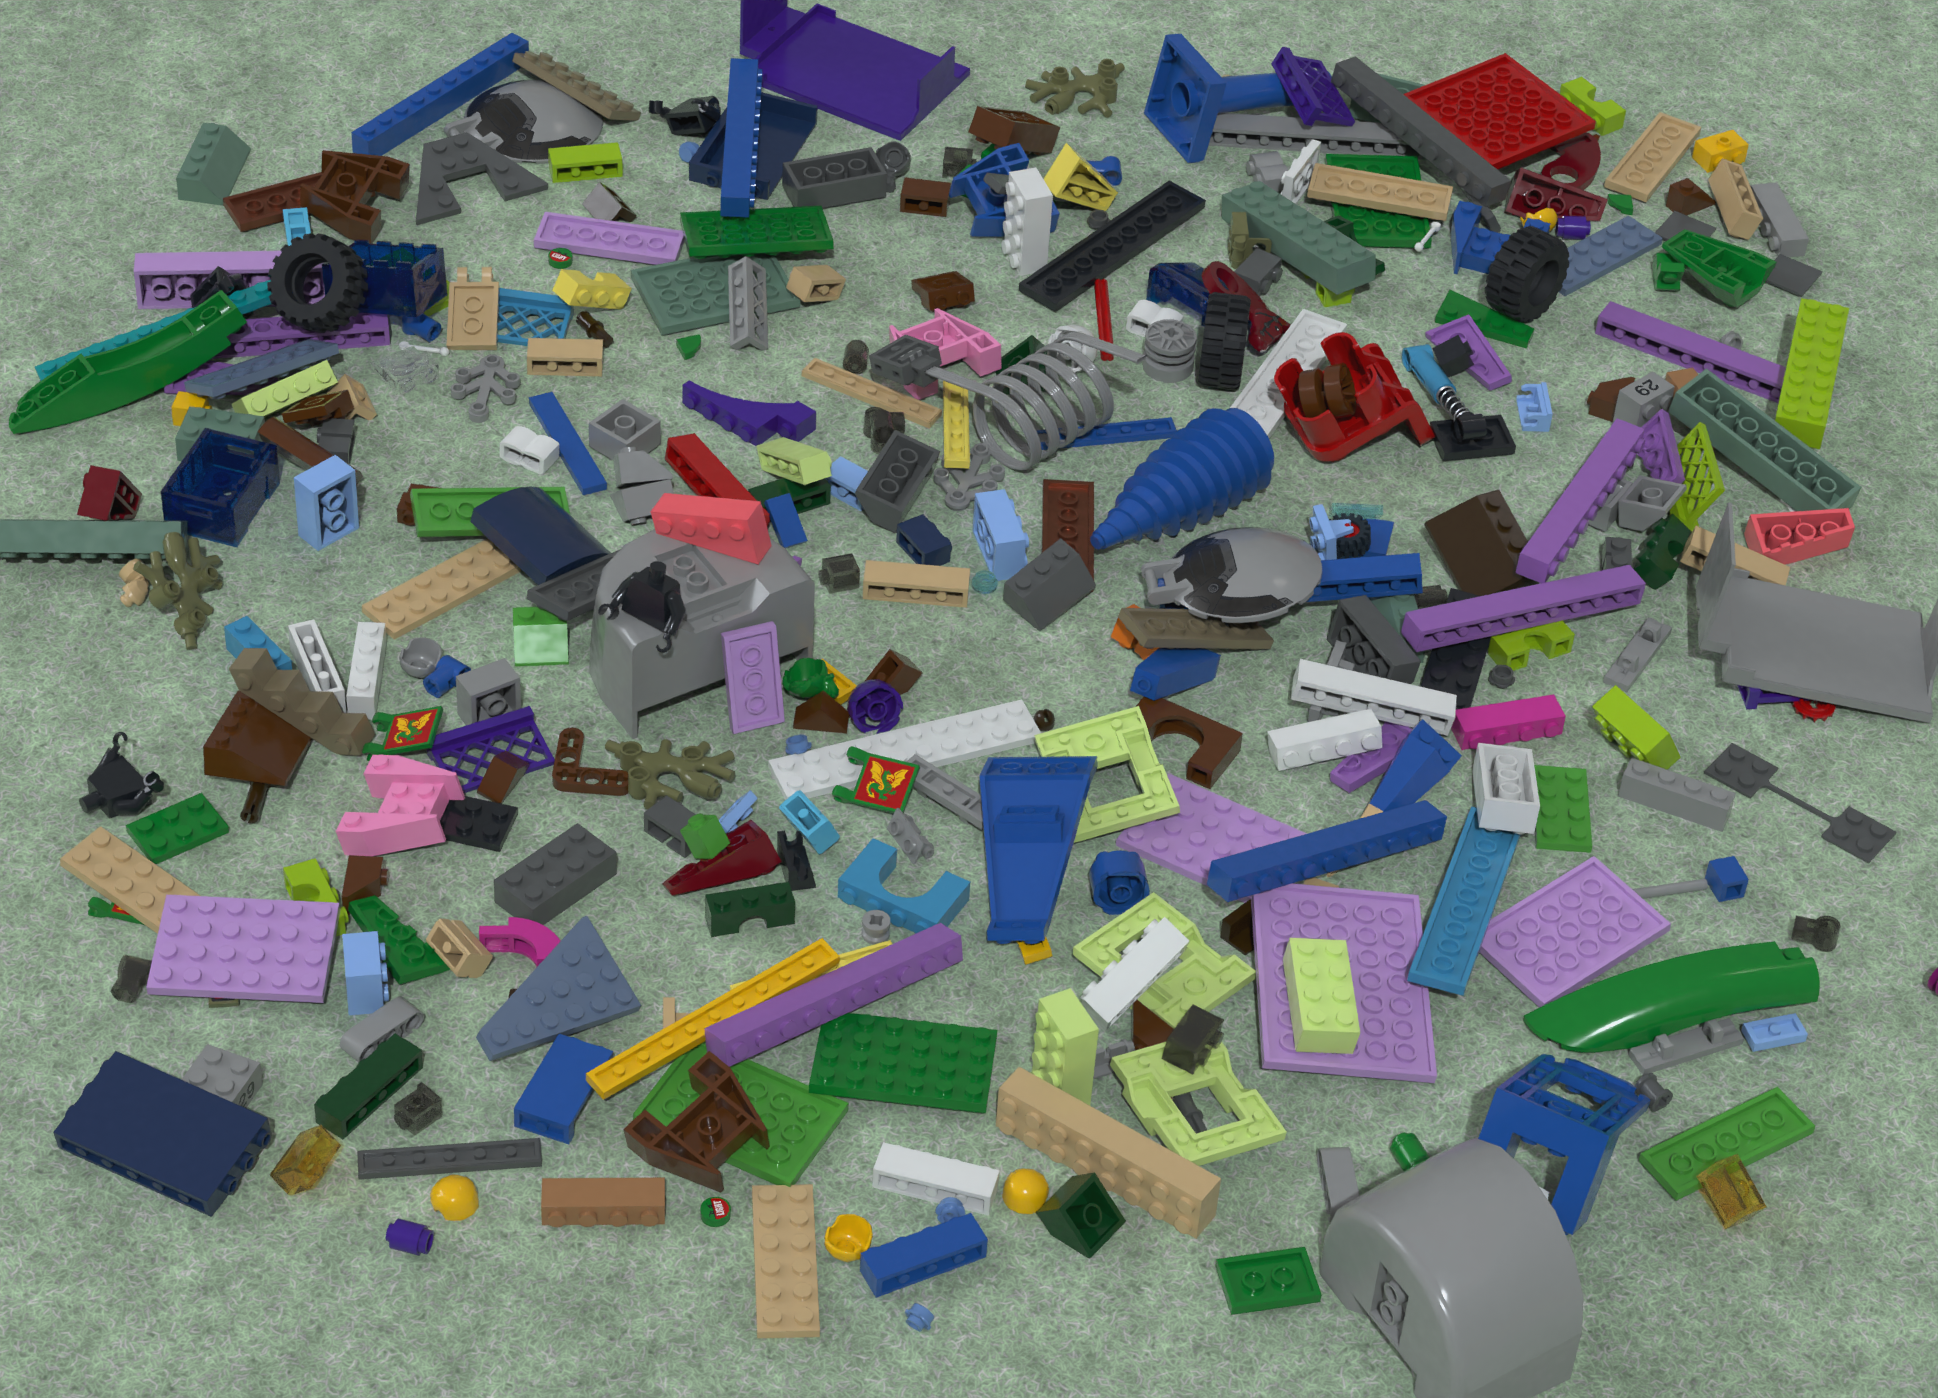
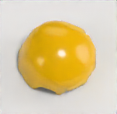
(1546, 215)
(1025, 1191)
(455, 1197)
(848, 1237)

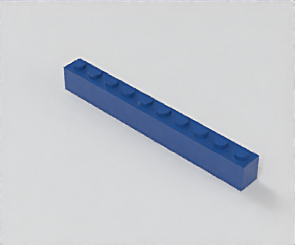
(439, 97)
(741, 138)
(1361, 576)
(1326, 850)

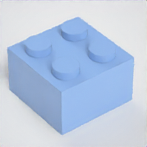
(365, 972)

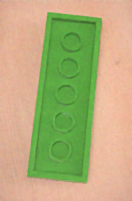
(449, 510)
(1746, 1130)

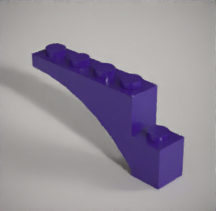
(751, 419)

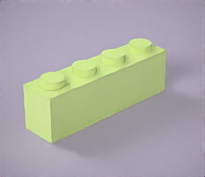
(287, 391)
(794, 460)

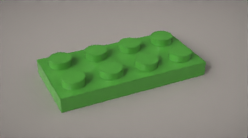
(1564, 809)

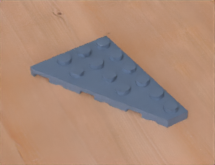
(563, 995)

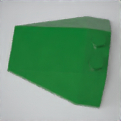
(1721, 267)

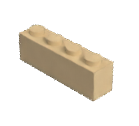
(1735, 199)
(1760, 566)
(916, 583)

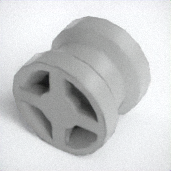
(875, 927)

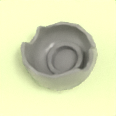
(420, 657)

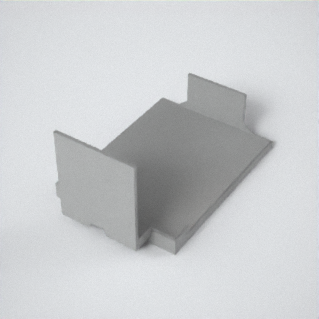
(1814, 640)

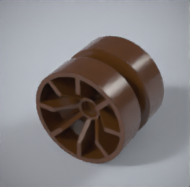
(1327, 391)

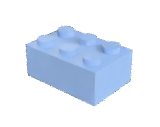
(326, 502)
(999, 534)

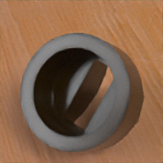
(1040, 721)

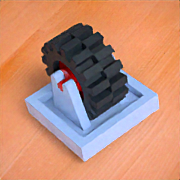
(1339, 536)

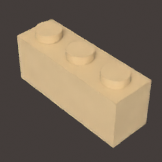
(565, 357)

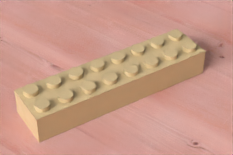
(1120, 1156)

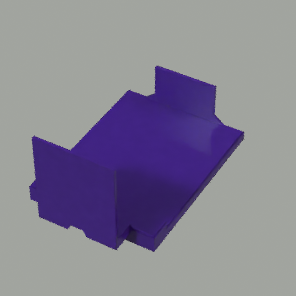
(846, 66)

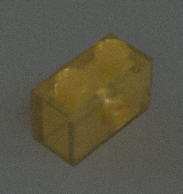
(305, 1160)
(1731, 1191)

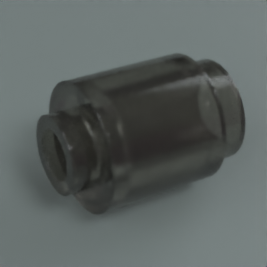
(855, 357)
(1431, 596)

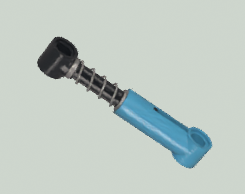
(1421, 361)

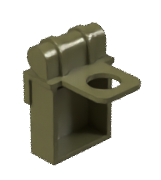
(1239, 242)

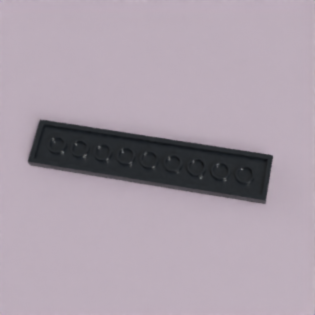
(1111, 245)

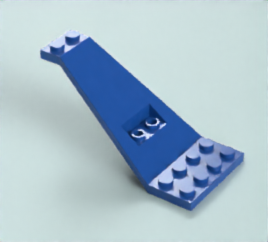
(1028, 833)

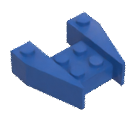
(983, 198)
(1475, 246)

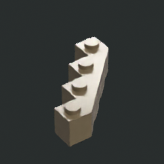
(290, 699)

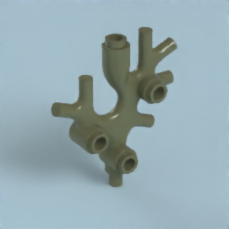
(1100, 85)
(193, 580)
(646, 766)

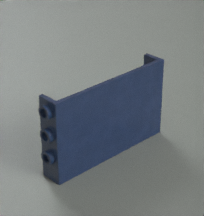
(782, 133)
(163, 1133)

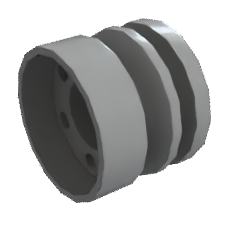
(1169, 350)

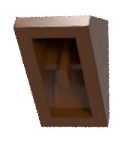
(821, 714)
(502, 776)

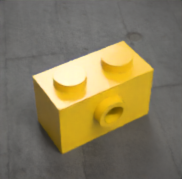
(1724, 145)

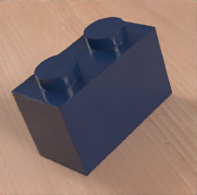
(923, 541)

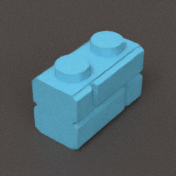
(809, 821)

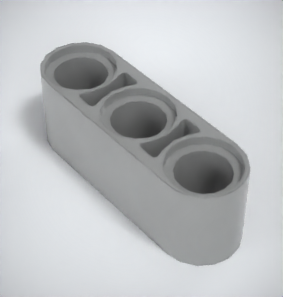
(394, 1017)
(1337, 1178)

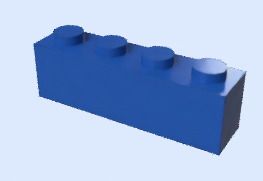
(923, 1255)

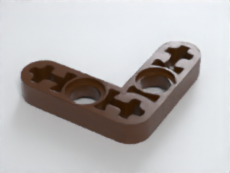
(574, 771)

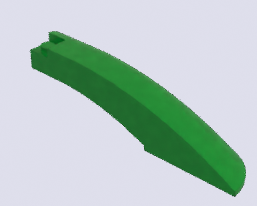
(128, 372)
(1676, 996)

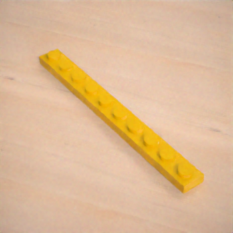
(690, 1031)

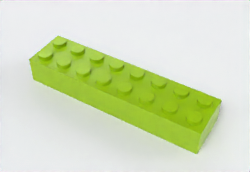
(1811, 370)

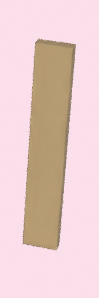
(871, 392)

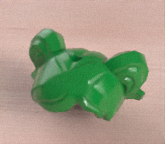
(809, 678)

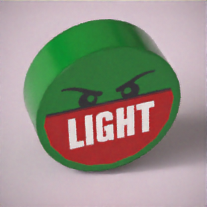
(560, 258)
(715, 1211)

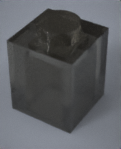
(839, 573)

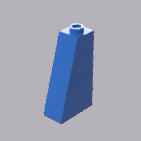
(1174, 671)

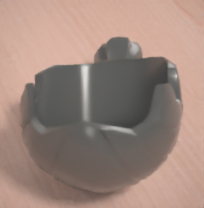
(895, 160)

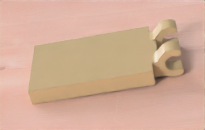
(473, 312)

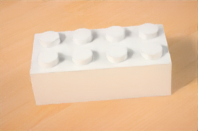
(1027, 221)
(1505, 788)
(1134, 974)

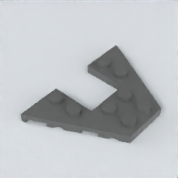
(460, 157)

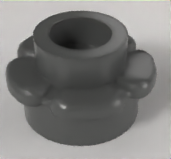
(1098, 219)
(1502, 676)

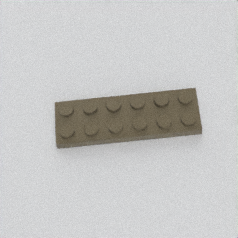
(576, 86)
(1183, 630)

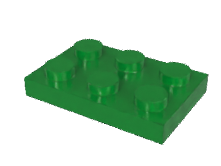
(177, 828)
(1268, 1280)

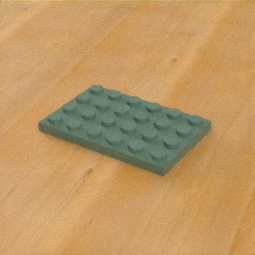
(696, 290)

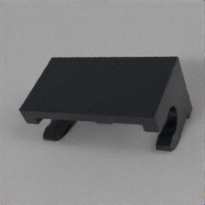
(794, 862)

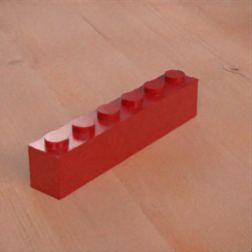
(704, 470)

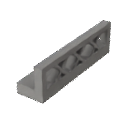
(744, 302)

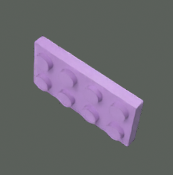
(752, 677)

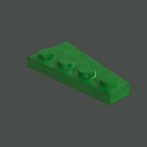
(1490, 322)
(405, 953)

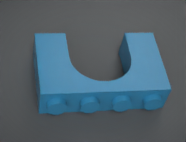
(863, 888)

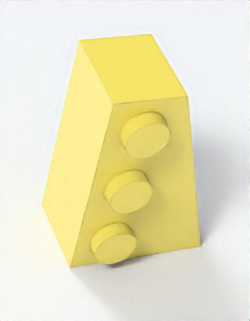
(1079, 181)

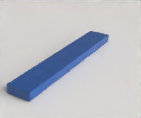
(1121, 432)
(571, 447)

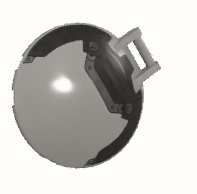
(527, 119)
(1237, 575)

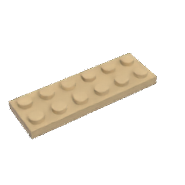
(1652, 157)
(1380, 191)
(440, 588)
(123, 876)
(785, 1261)

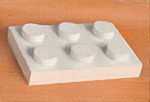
(1298, 178)

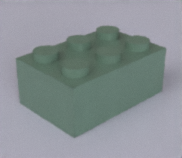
(228, 422)

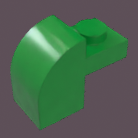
(1667, 272)

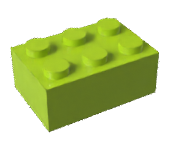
(1634, 730)

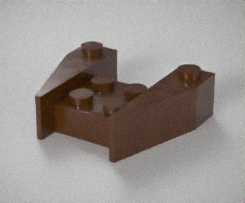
(346, 188)
(704, 1131)

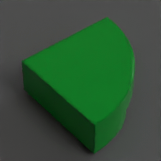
(1621, 202)
(689, 346)

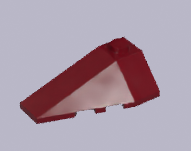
(1535, 192)
(745, 857)

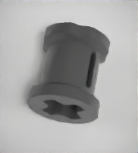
(1654, 1091)

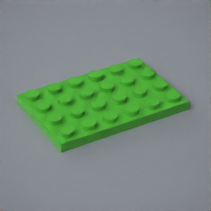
(794, 1118)

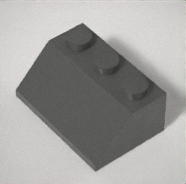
(1049, 585)

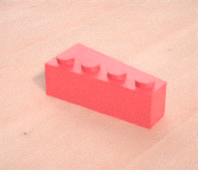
(714, 524)
(1799, 534)

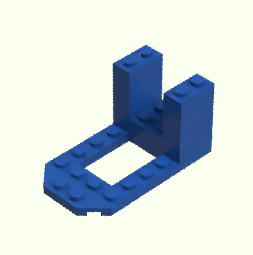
(1532, 1114)

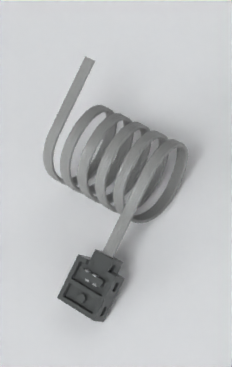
(919, 362)

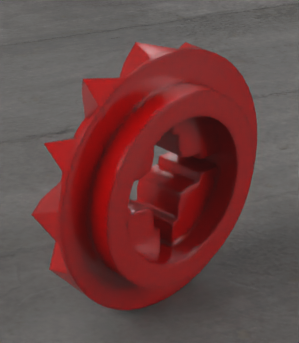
(1822, 711)

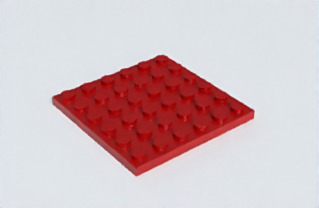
(1501, 110)

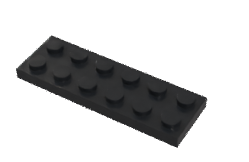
(1457, 666)

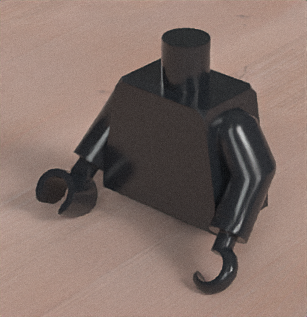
(689, 117)
(217, 281)
(651, 598)
(118, 786)

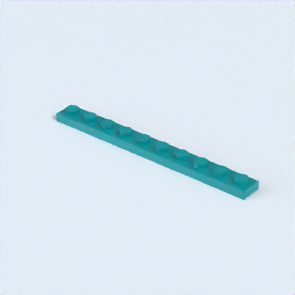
(245, 300)

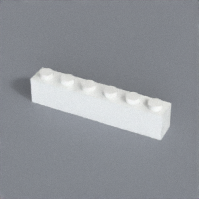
(1387, 698)

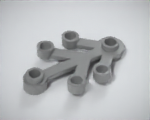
(490, 366)
(960, 498)

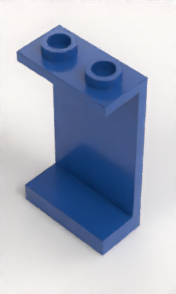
(559, 1088)

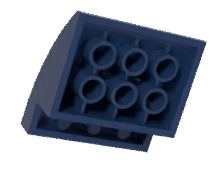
(536, 533)

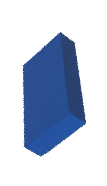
(785, 521)

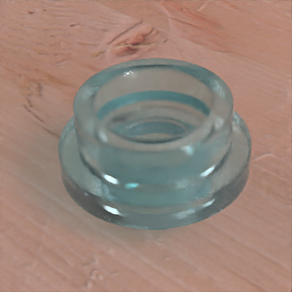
(984, 582)

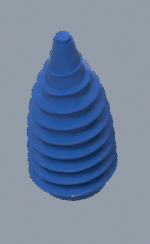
(1191, 478)

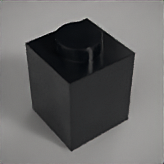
(1454, 355)

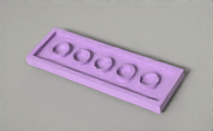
(609, 239)

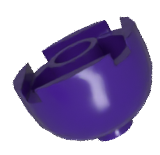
(877, 701)

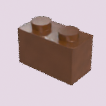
(925, 197)

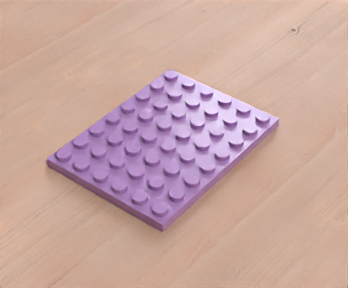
(1381, 945)

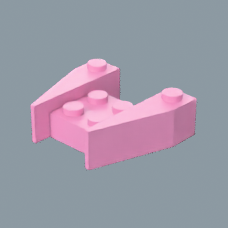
(955, 342)
(411, 808)

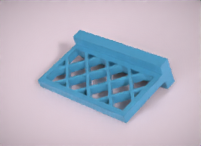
(532, 303)

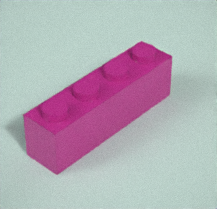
(1508, 722)

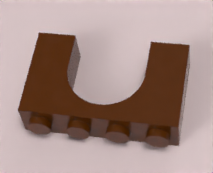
(1217, 741)

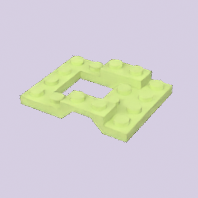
(1115, 740)
(1199, 980)
(1153, 1081)

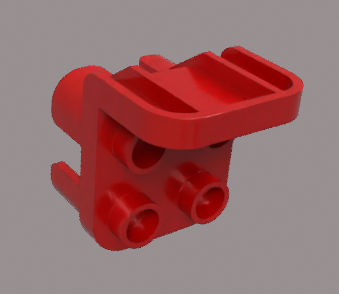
(1378, 395)

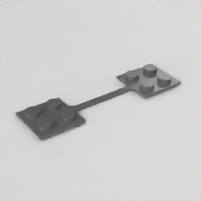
(1787, 273)
(1849, 831)

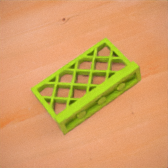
(1684, 507)

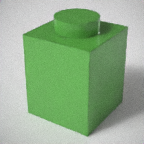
(704, 836)

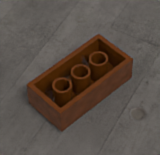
(1010, 127)

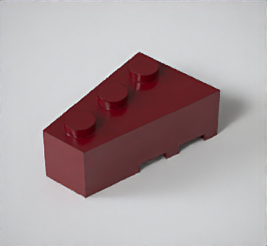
(108, 495)

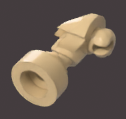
(136, 585)

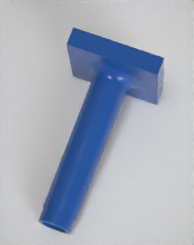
(1191, 93)

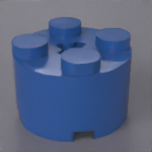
(1118, 881)

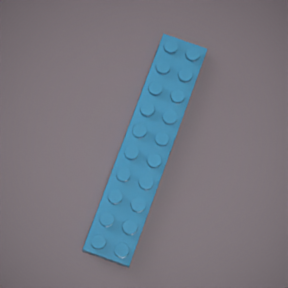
(1463, 907)

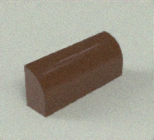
(295, 445)

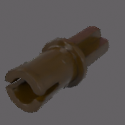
(594, 328)

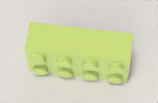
(1321, 996)
(1065, 1045)

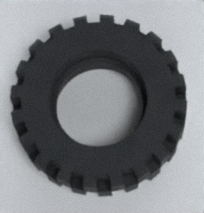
(1527, 274)
(289, 277)
(1224, 340)

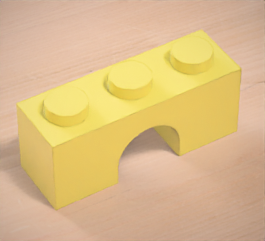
(603, 292)

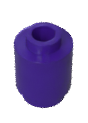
(1573, 227)
(409, 1237)

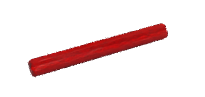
(1103, 315)

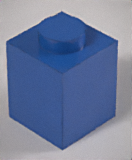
(1726, 879)

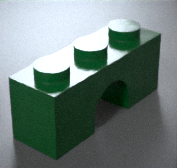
(1656, 560)
(730, 908)

